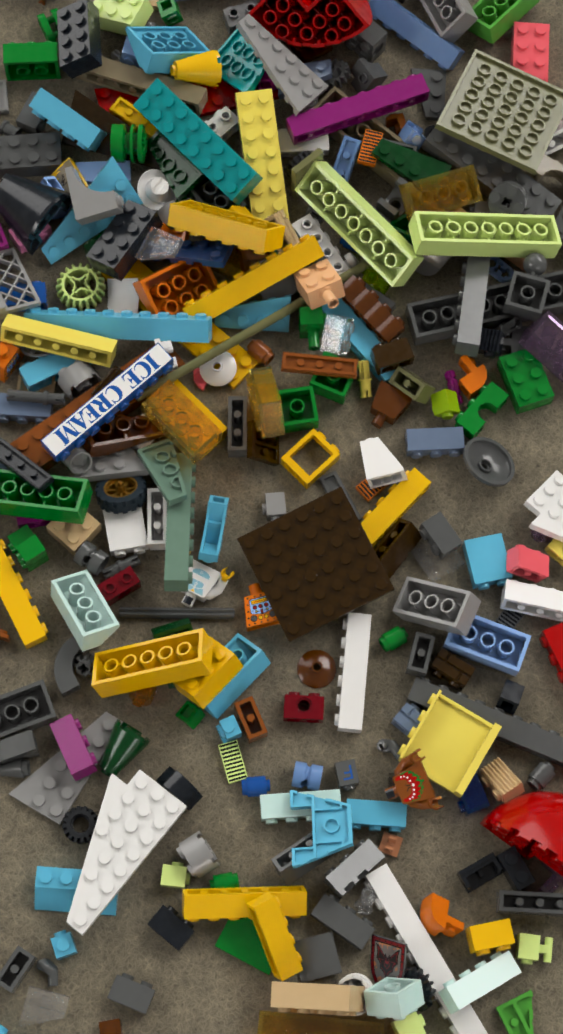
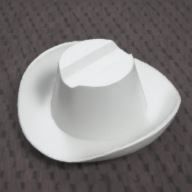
(154, 189)

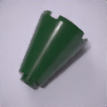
(121, 748)

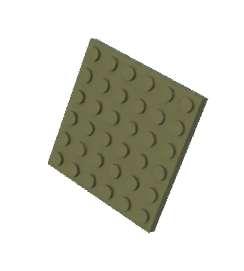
(503, 111)

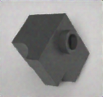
(367, 75)

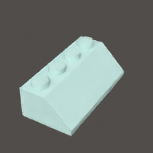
(84, 609)

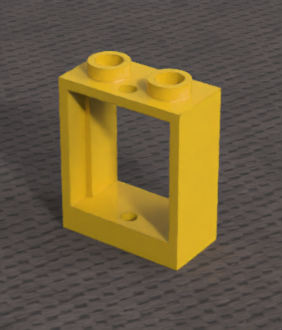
(297, 472)

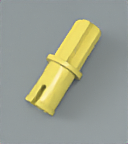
(364, 378)

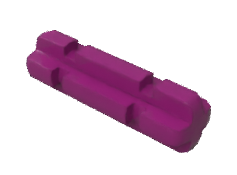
(453, 384)

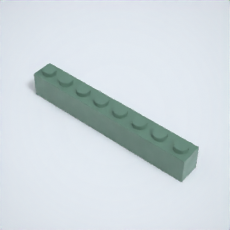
(178, 533)

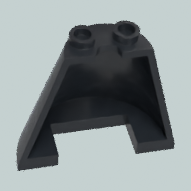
(29, 207)

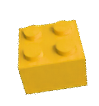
(490, 936)

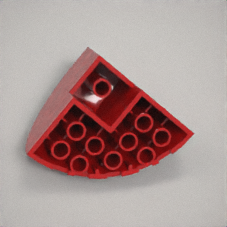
(313, 21)
(531, 824)

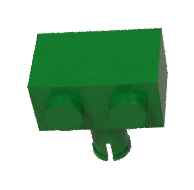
(311, 326)

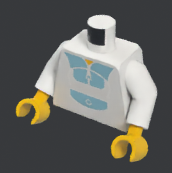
(206, 583)

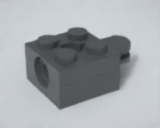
(369, 43)

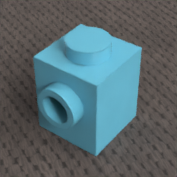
(63, 944)

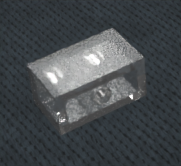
(337, 334)

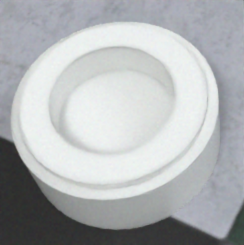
(351, 259)

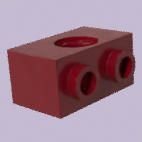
(119, 585)
(294, 714)

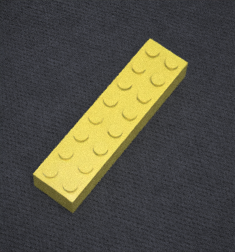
(262, 151)

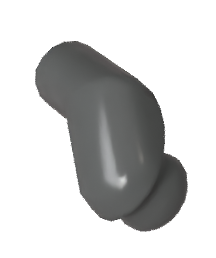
(391, 746)

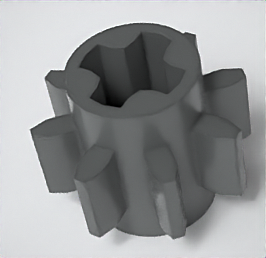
(84, 664)

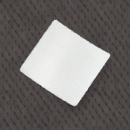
(122, 295)

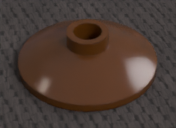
(315, 678)

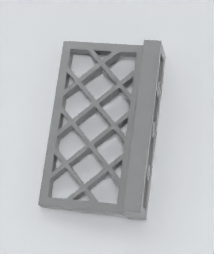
(22, 277)

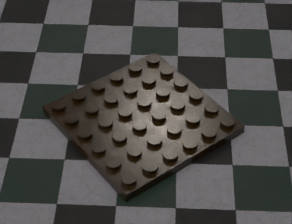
(315, 564)

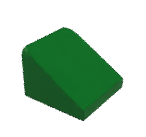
(190, 714)

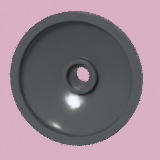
(488, 461)

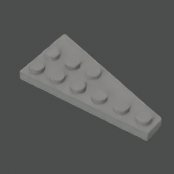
(285, 70)
(52, 787)

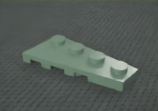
(164, 469)

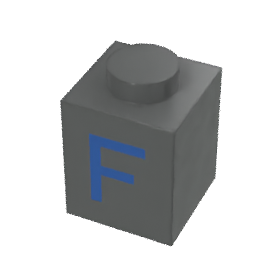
(346, 774)

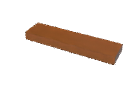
(319, 365)

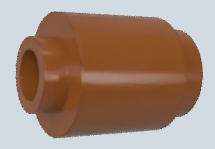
(260, 352)

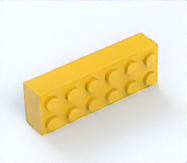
(226, 226)
(152, 663)

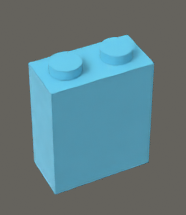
(486, 561)

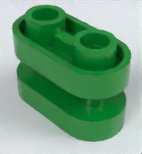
(45, 27)

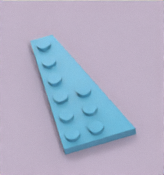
(71, 233)

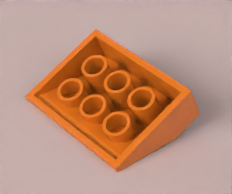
(173, 286)

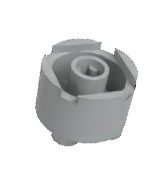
(77, 379)
(198, 854)

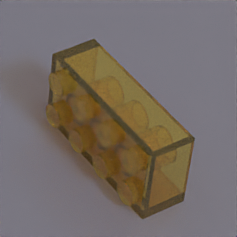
(441, 191)
(265, 402)
(181, 421)

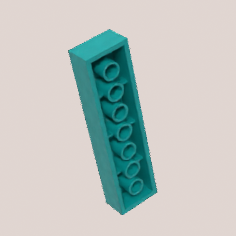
(197, 141)

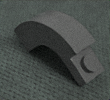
(64, 667)

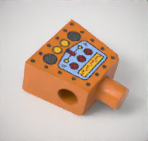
(9, 359)
(258, 609)

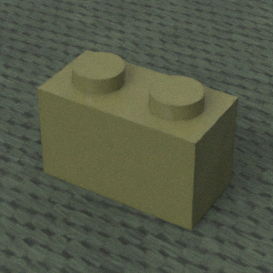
(411, 385)

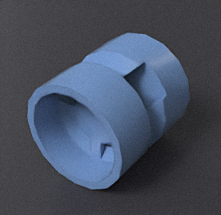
(307, 776)

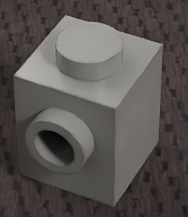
(274, 505)

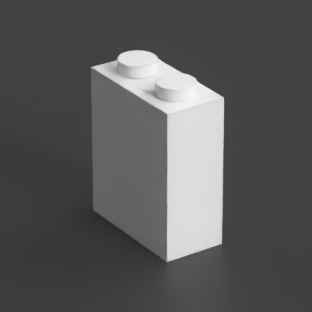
(126, 532)

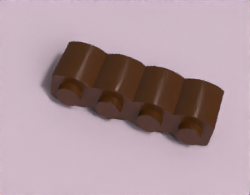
(372, 311)

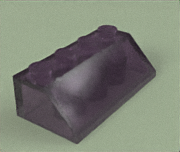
(545, 342)

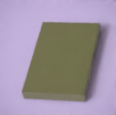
(301, 168)

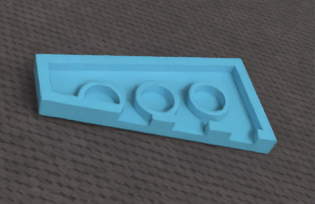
(249, 313)

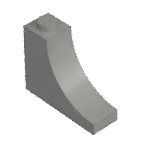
(91, 204)

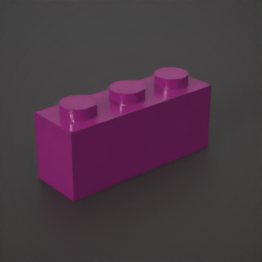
(74, 747)

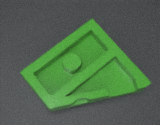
(517, 1014)

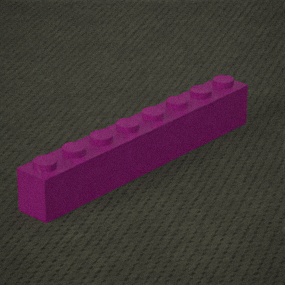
(357, 108)

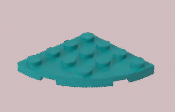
(239, 63)

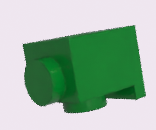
(169, 12)

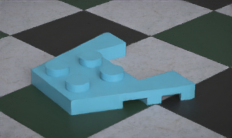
(330, 827)

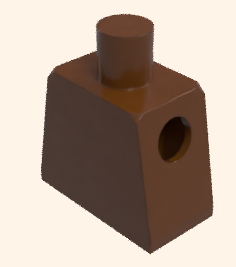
(388, 404)

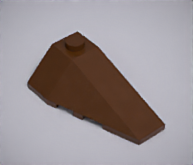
(121, 434)

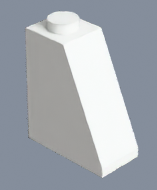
(380, 464)

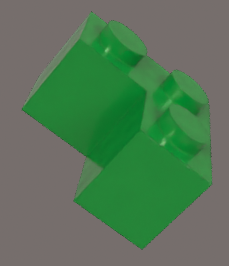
(28, 548)

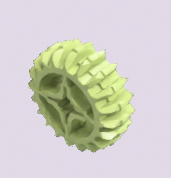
(74, 299)

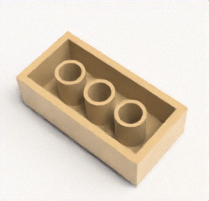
(317, 998)

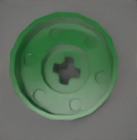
(128, 143)

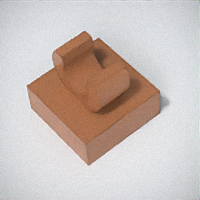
(390, 844)

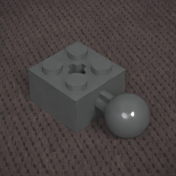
(530, 286)

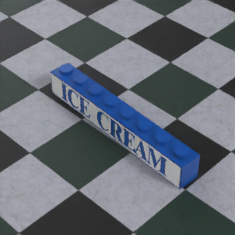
(107, 403)

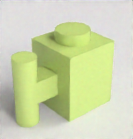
(529, 947)

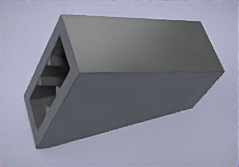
(18, 746)

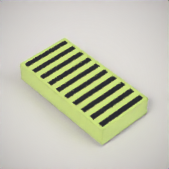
(232, 761)

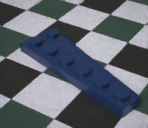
(206, 252)

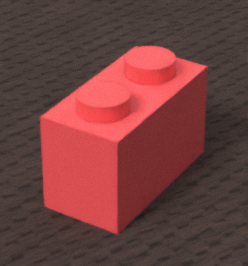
(527, 563)

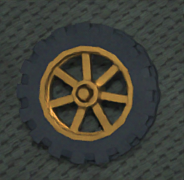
(121, 494)

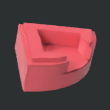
(200, 383)

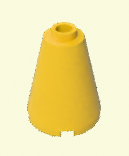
(198, 69)

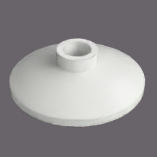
(220, 376)

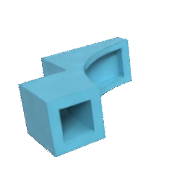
(213, 529)

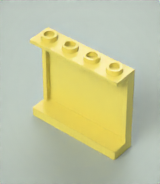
(451, 742)

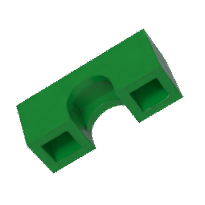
(490, 398)

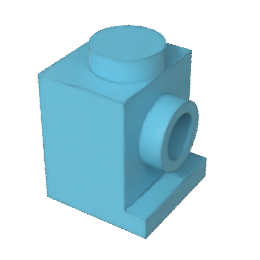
(229, 729)

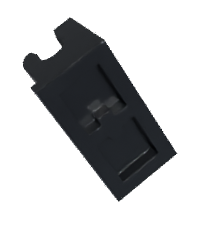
(480, 872)

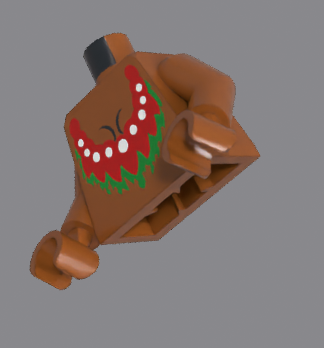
(413, 784)

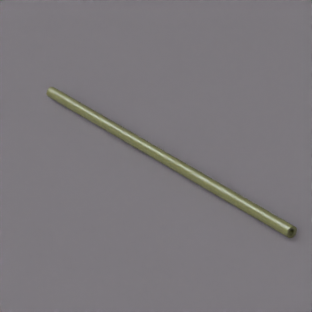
(243, 335)

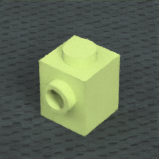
(175, 876)

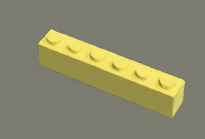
(58, 340)

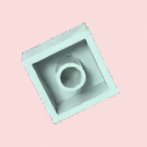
(394, 998)

